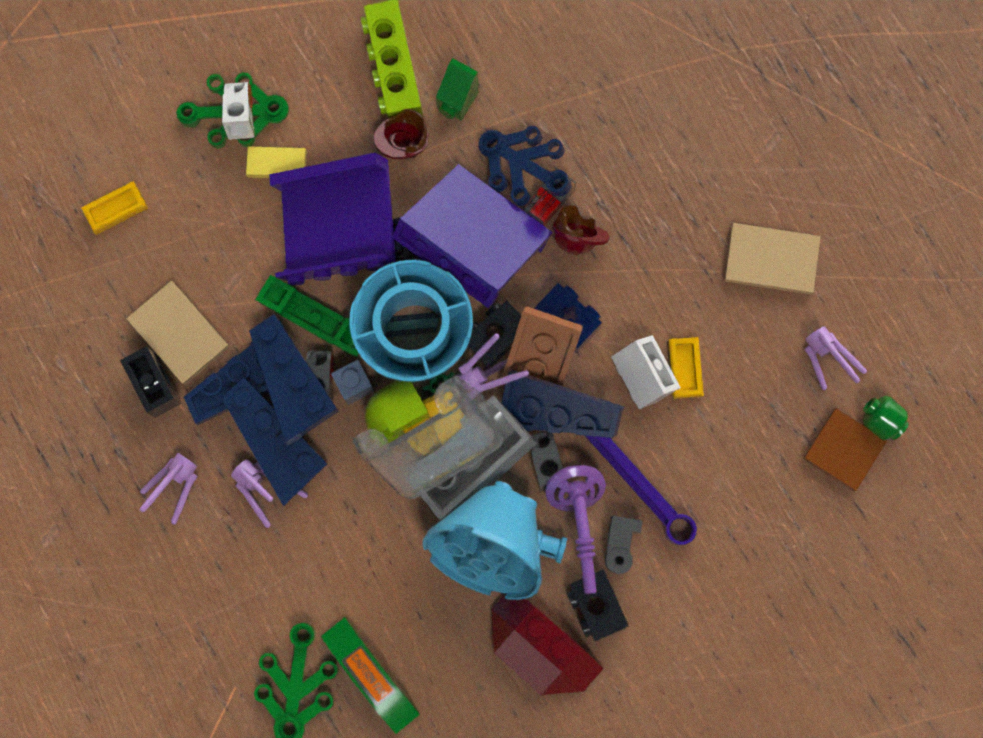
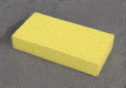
(271, 160)

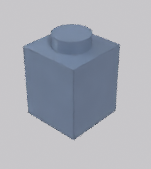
(352, 382)

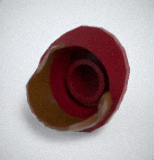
(402, 136)
(575, 233)

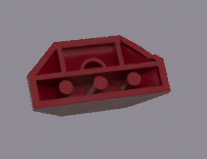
(540, 649)

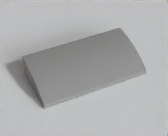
(459, 488)

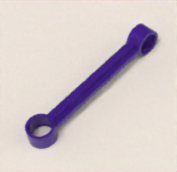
(642, 487)

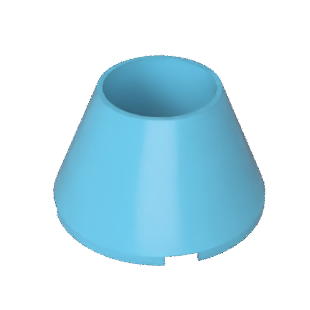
(402, 286)

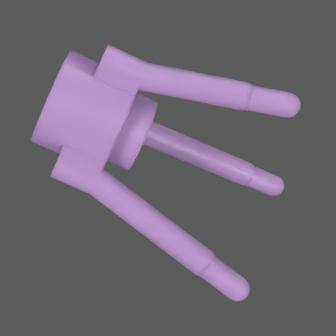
(823, 343)
(477, 377)
(178, 470)
(249, 477)

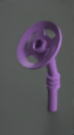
(580, 501)

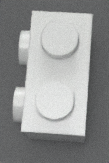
(645, 372)

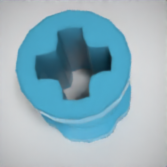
(551, 546)

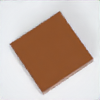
(844, 450)

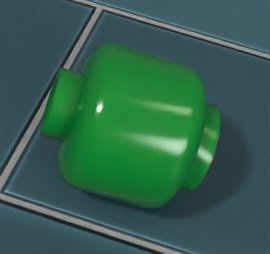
(885, 418)

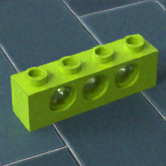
(387, 18)

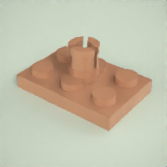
(543, 346)

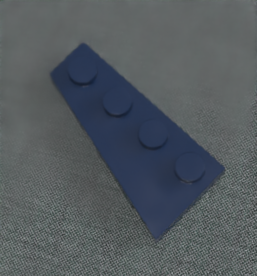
(292, 385)
(206, 398)
(560, 409)
(285, 466)

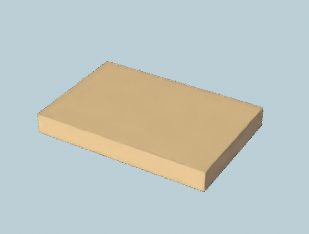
(772, 258)
(178, 332)

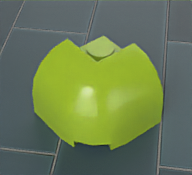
(395, 409)

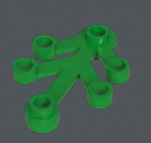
(214, 112)
(295, 688)

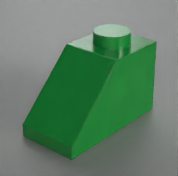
(457, 90)

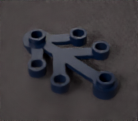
(521, 160)

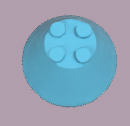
(490, 543)

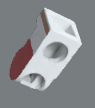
(238, 111)

